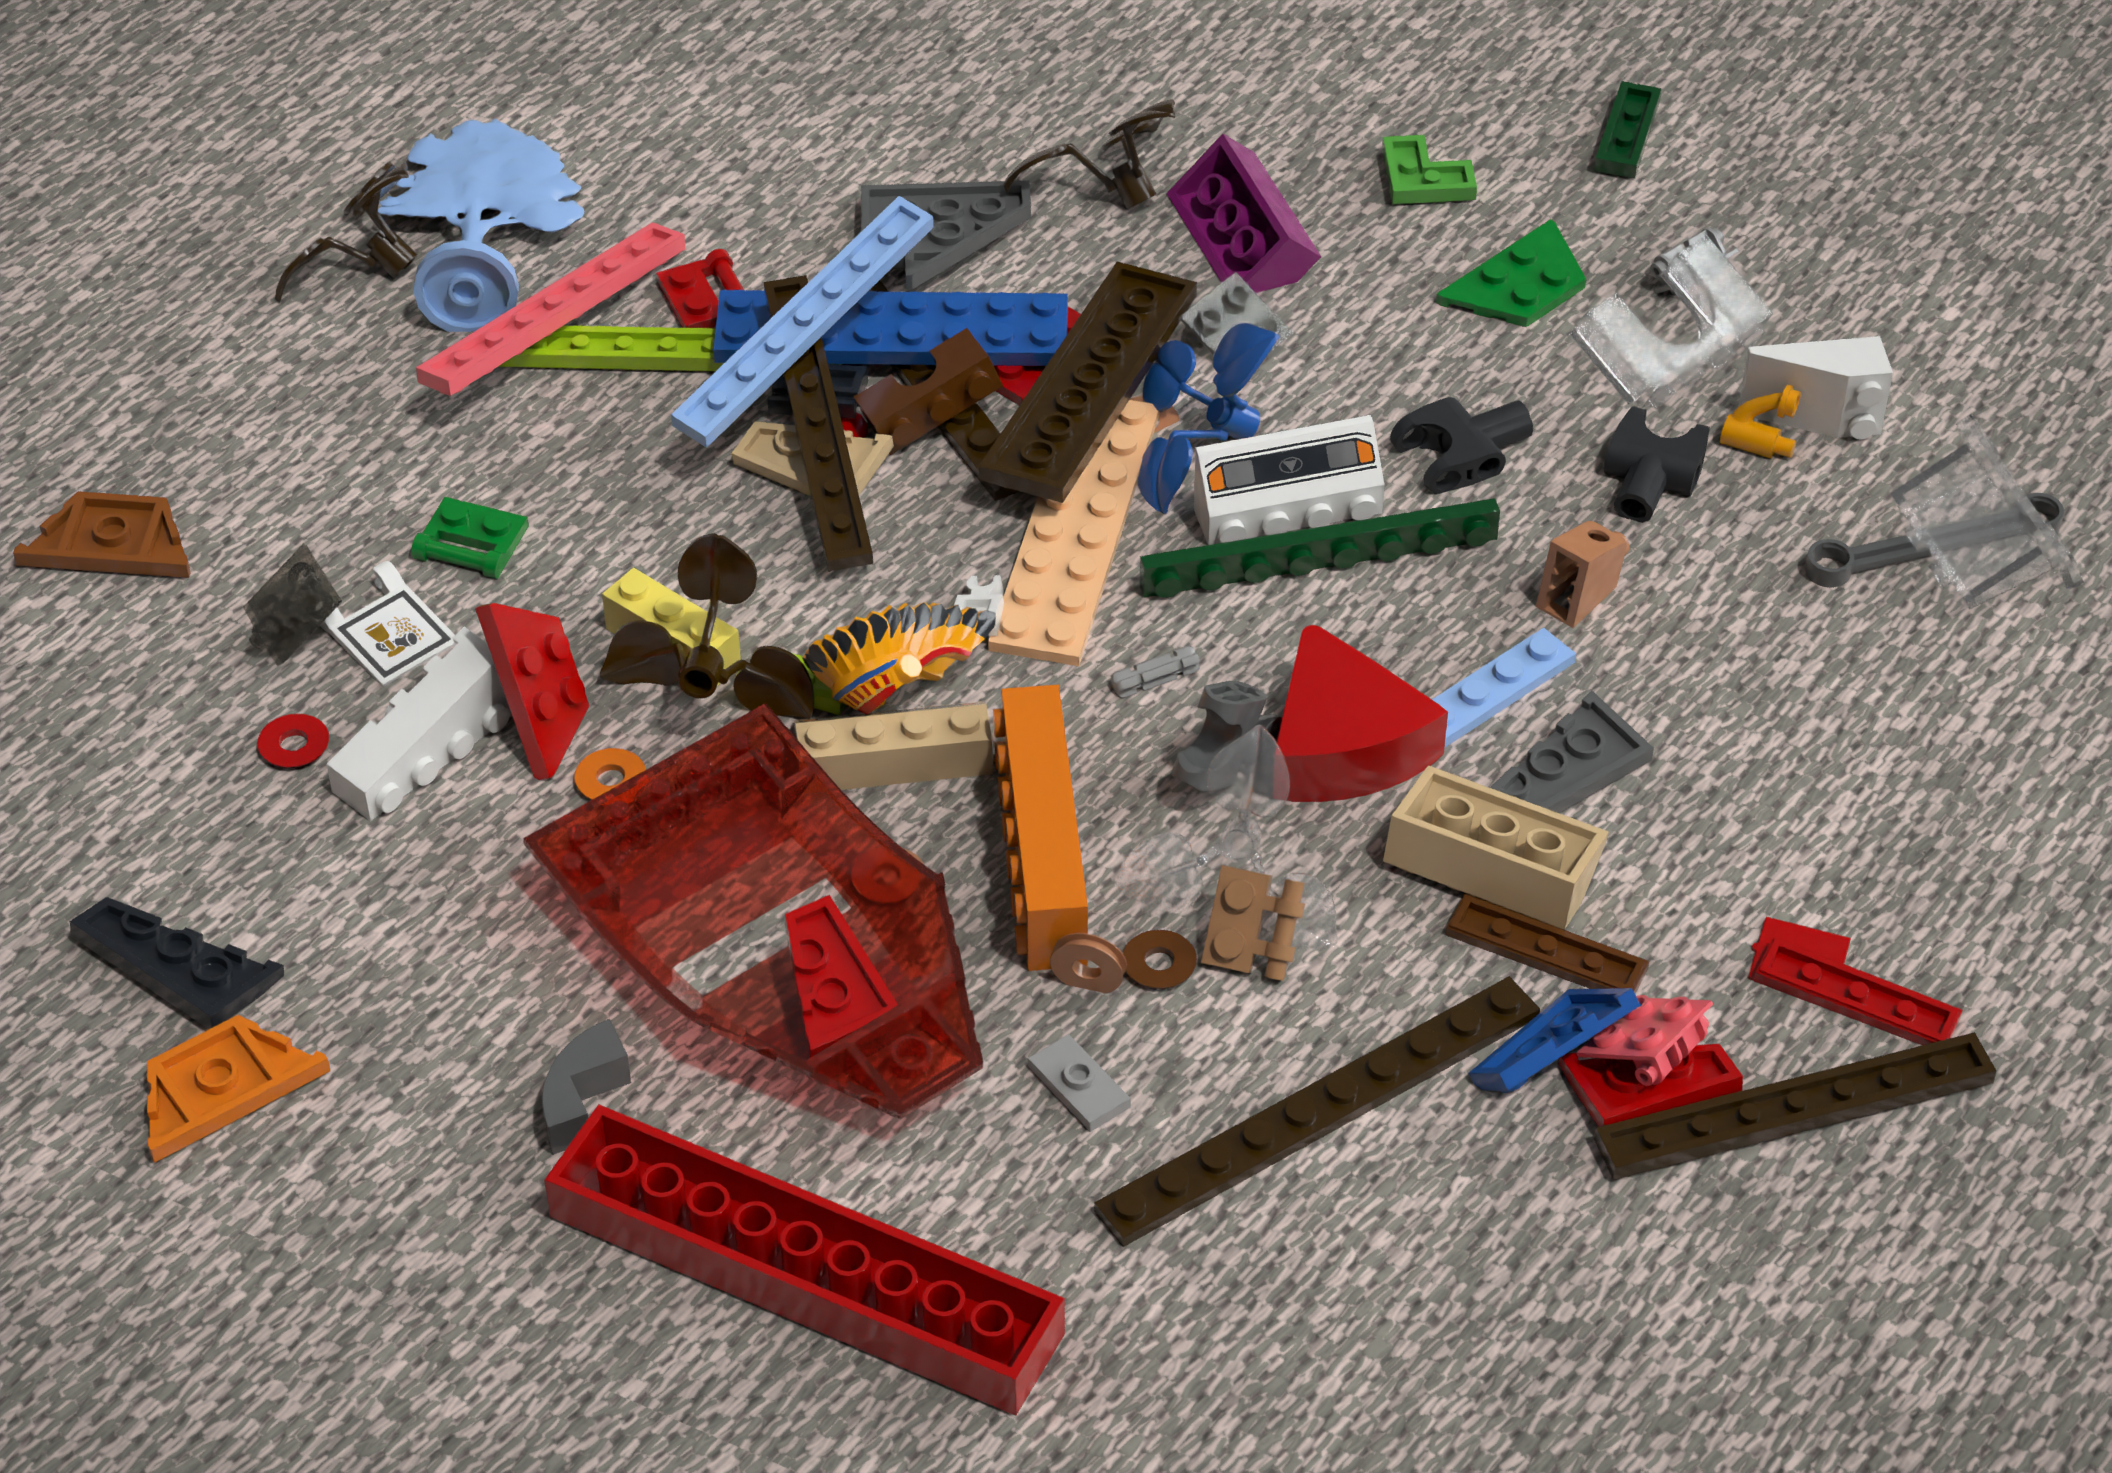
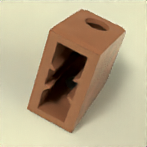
(1590, 561)

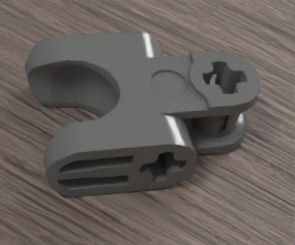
(1230, 713)

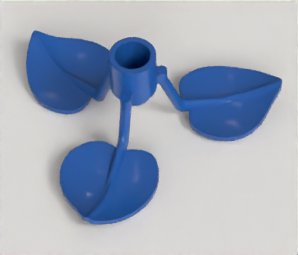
(1235, 361)

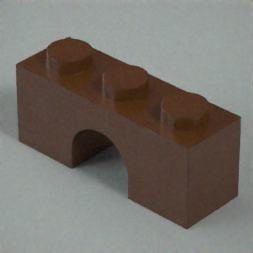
(908, 412)

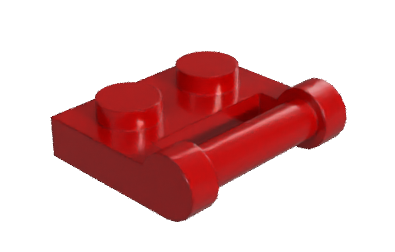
(691, 293)

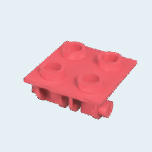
(1652, 1036)

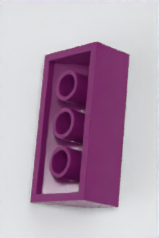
(1242, 218)

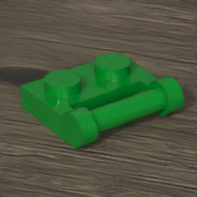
(473, 527)

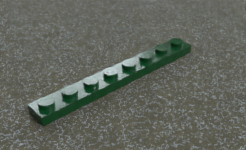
(1319, 548)

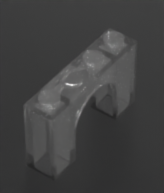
(1648, 368)

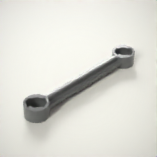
(1891, 550)

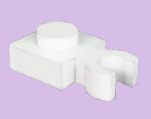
(984, 598)

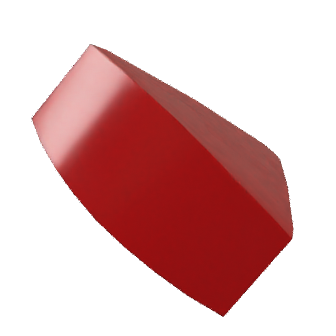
(1353, 723)

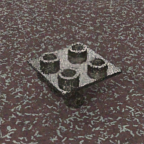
(1225, 307)
(291, 606)

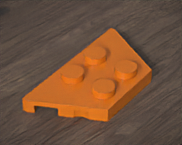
(220, 1081)

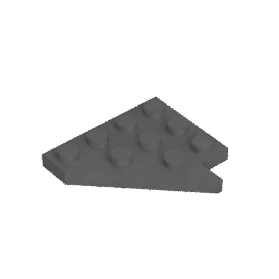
(963, 219)

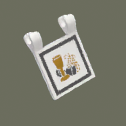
(392, 631)

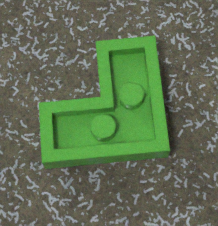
(1418, 180)

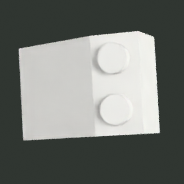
(1839, 381)

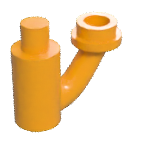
(1758, 438)

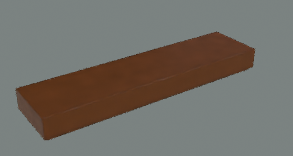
(1544, 946)

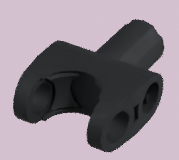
(1468, 441)
(1652, 464)

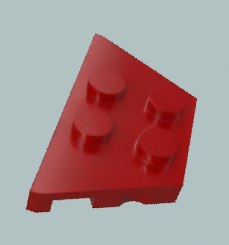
(537, 681)

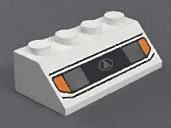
(1288, 480)

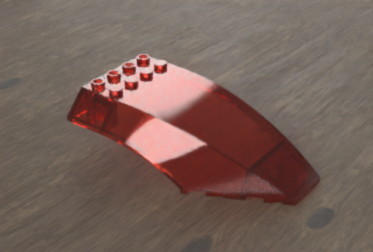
(728, 838)

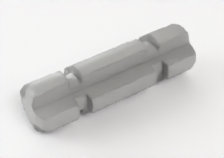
(1155, 672)

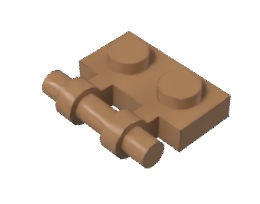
(1238, 921)

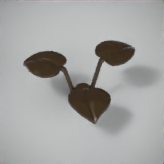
(1129, 177)
(385, 246)
(645, 653)

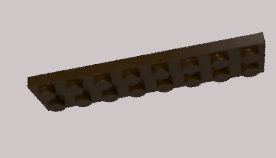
(1087, 382)

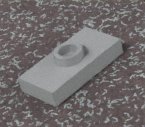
(1079, 1082)

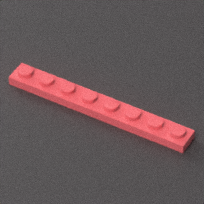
(550, 309)

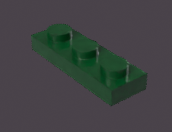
(1627, 129)

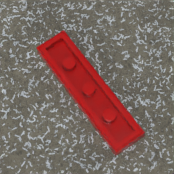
(1856, 994)

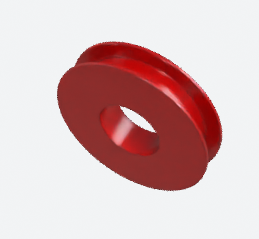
(291, 725)

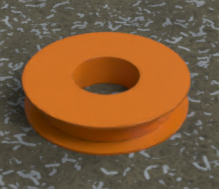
(604, 760)

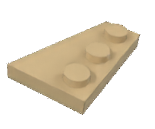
(775, 454)

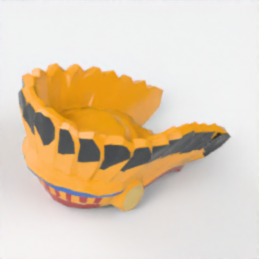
(893, 649)

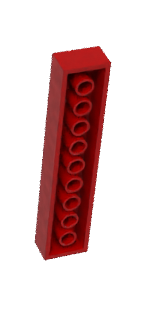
(807, 1258)

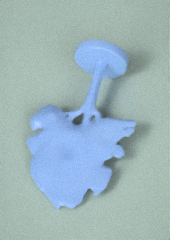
(474, 170)

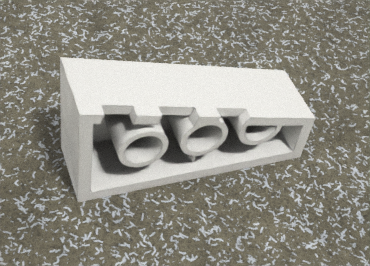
(422, 729)

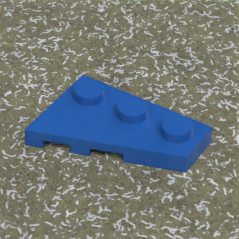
(1551, 1034)

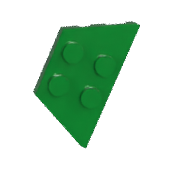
(1520, 280)

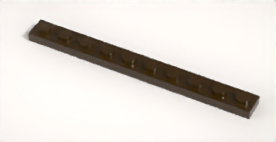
(1314, 1111)

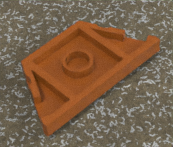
(109, 536)

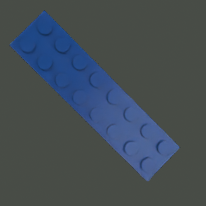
(906, 325)

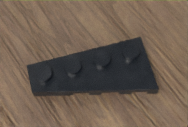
(175, 964)

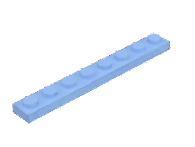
(801, 321)

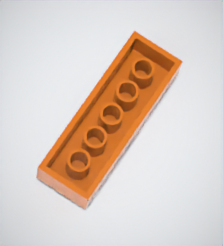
(1040, 822)

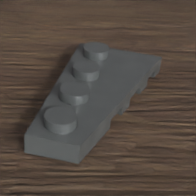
(1577, 758)

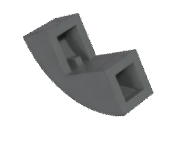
(583, 1069)

